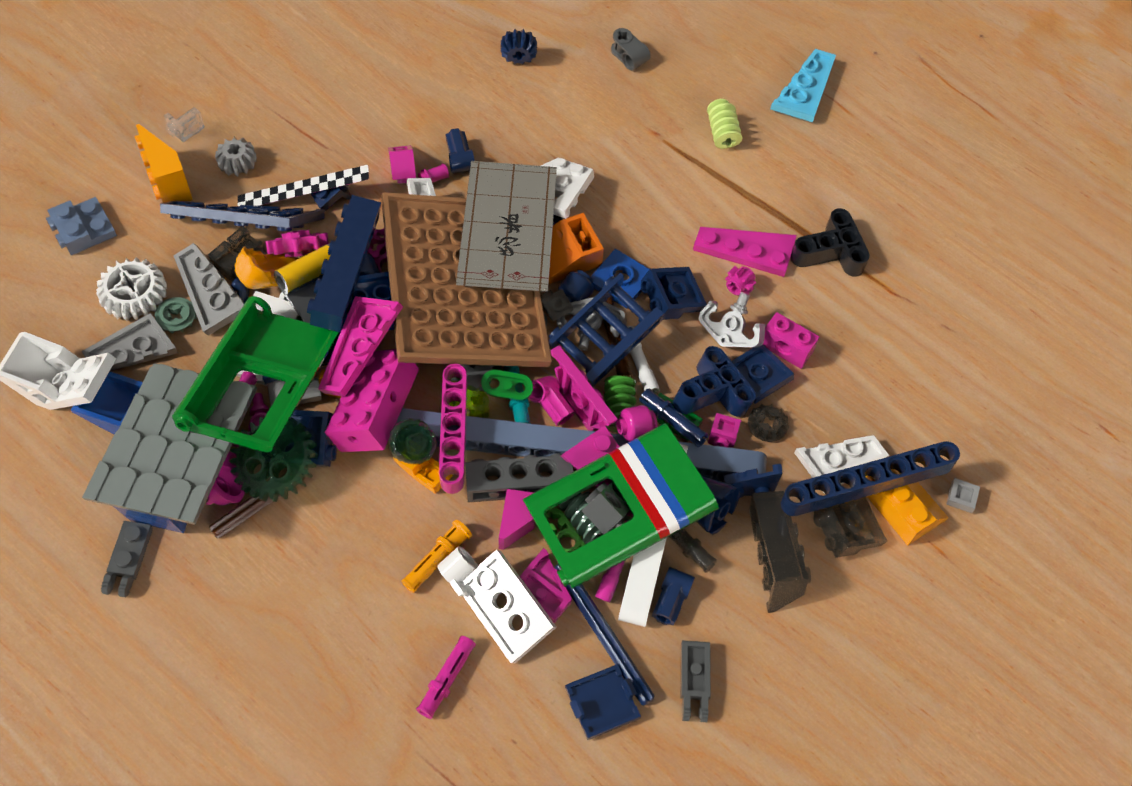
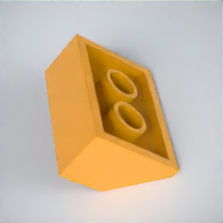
(908, 510)

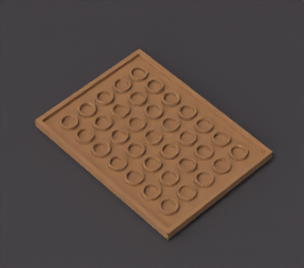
(446, 319)

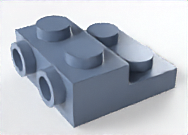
(80, 225)

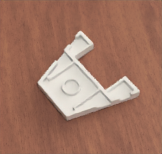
(571, 181)

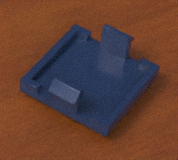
(603, 701)

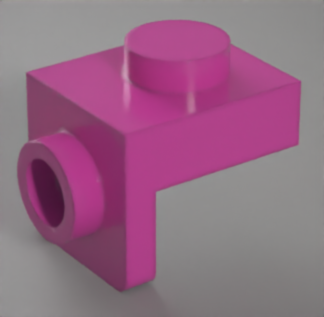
(724, 431)

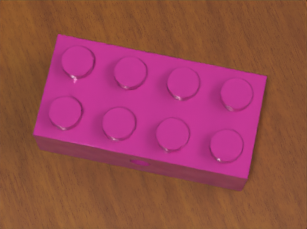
(372, 404)

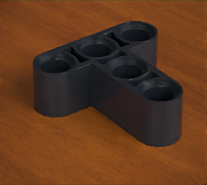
(838, 242)

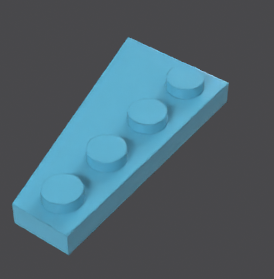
(806, 87)

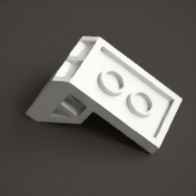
(51, 373)

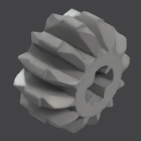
(235, 156)

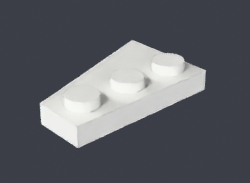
(840, 456)

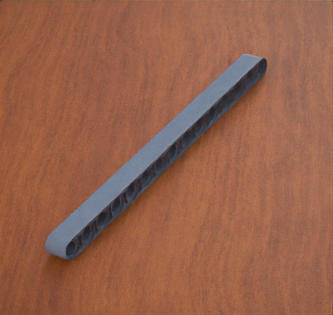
(543, 441)

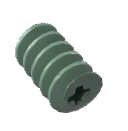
(573, 510)

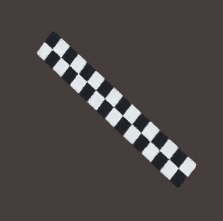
(305, 186)

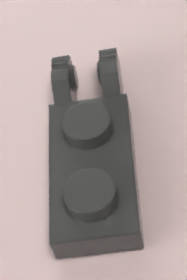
(127, 557)
(695, 677)

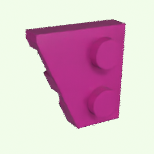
(546, 585)

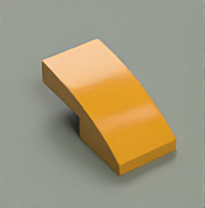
(425, 473)

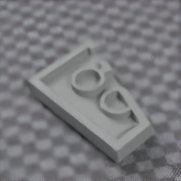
(135, 344)

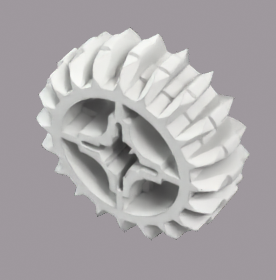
(120, 299)

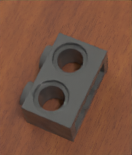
(605, 507)

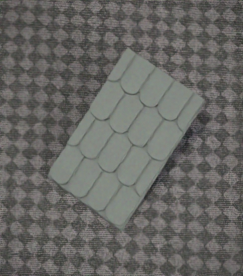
(153, 467)

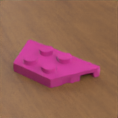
(579, 394)

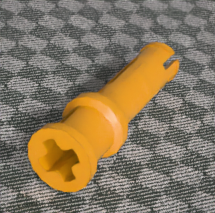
(444, 546)

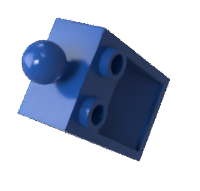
(110, 402)

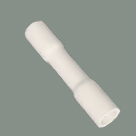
(645, 373)

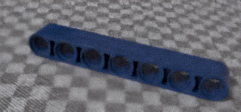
(861, 487)

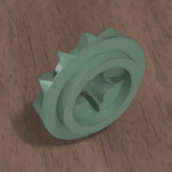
(175, 306)

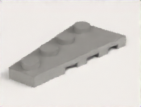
(208, 290)

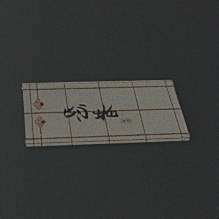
(507, 226)

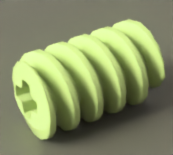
(724, 124)

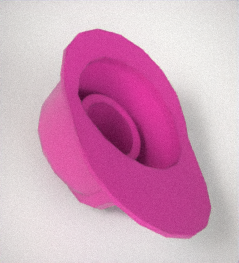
(225, 489)

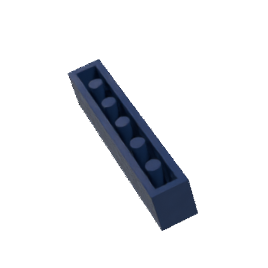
(345, 263)

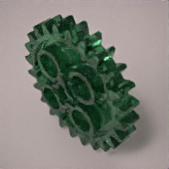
(296, 461)

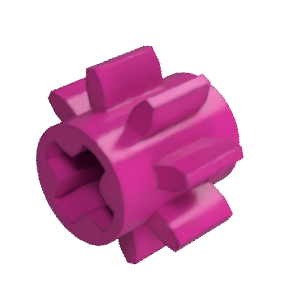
(740, 280)

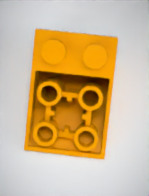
(164, 168)

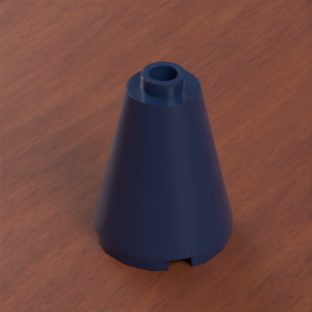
(727, 499)

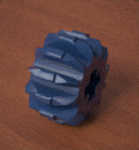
(518, 46)

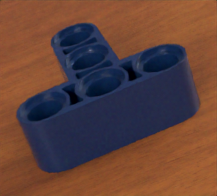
(716, 382)

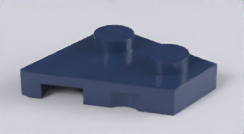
(752, 482)

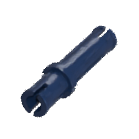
(665, 411)

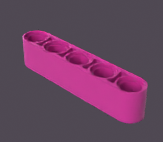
(453, 439)

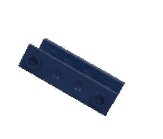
(629, 336)

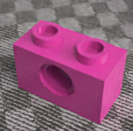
(789, 340)

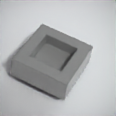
(963, 495)

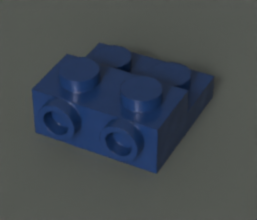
(673, 291)
(316, 424)

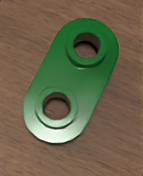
(507, 385)

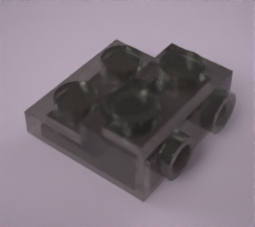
(849, 527)

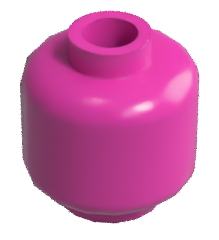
(636, 422)

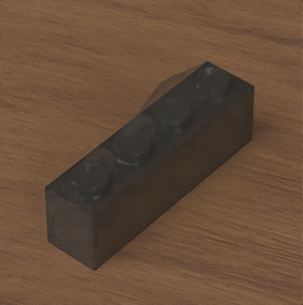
(778, 550)

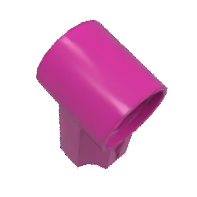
(547, 393)

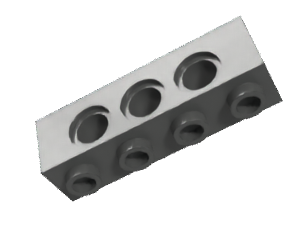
(505, 468)

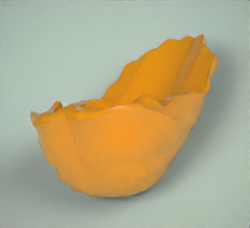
(257, 269)

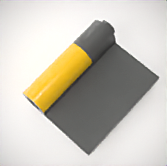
(299, 280)

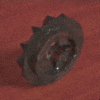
(763, 430)

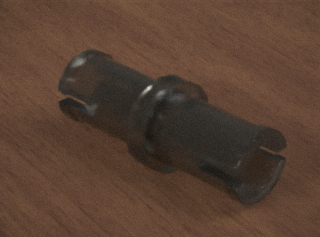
(693, 549)

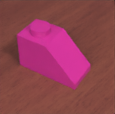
(402, 163)
(515, 519)

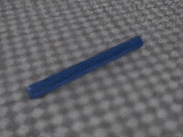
(610, 642)

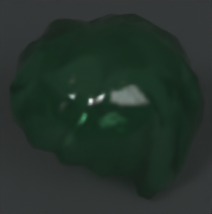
(412, 441)

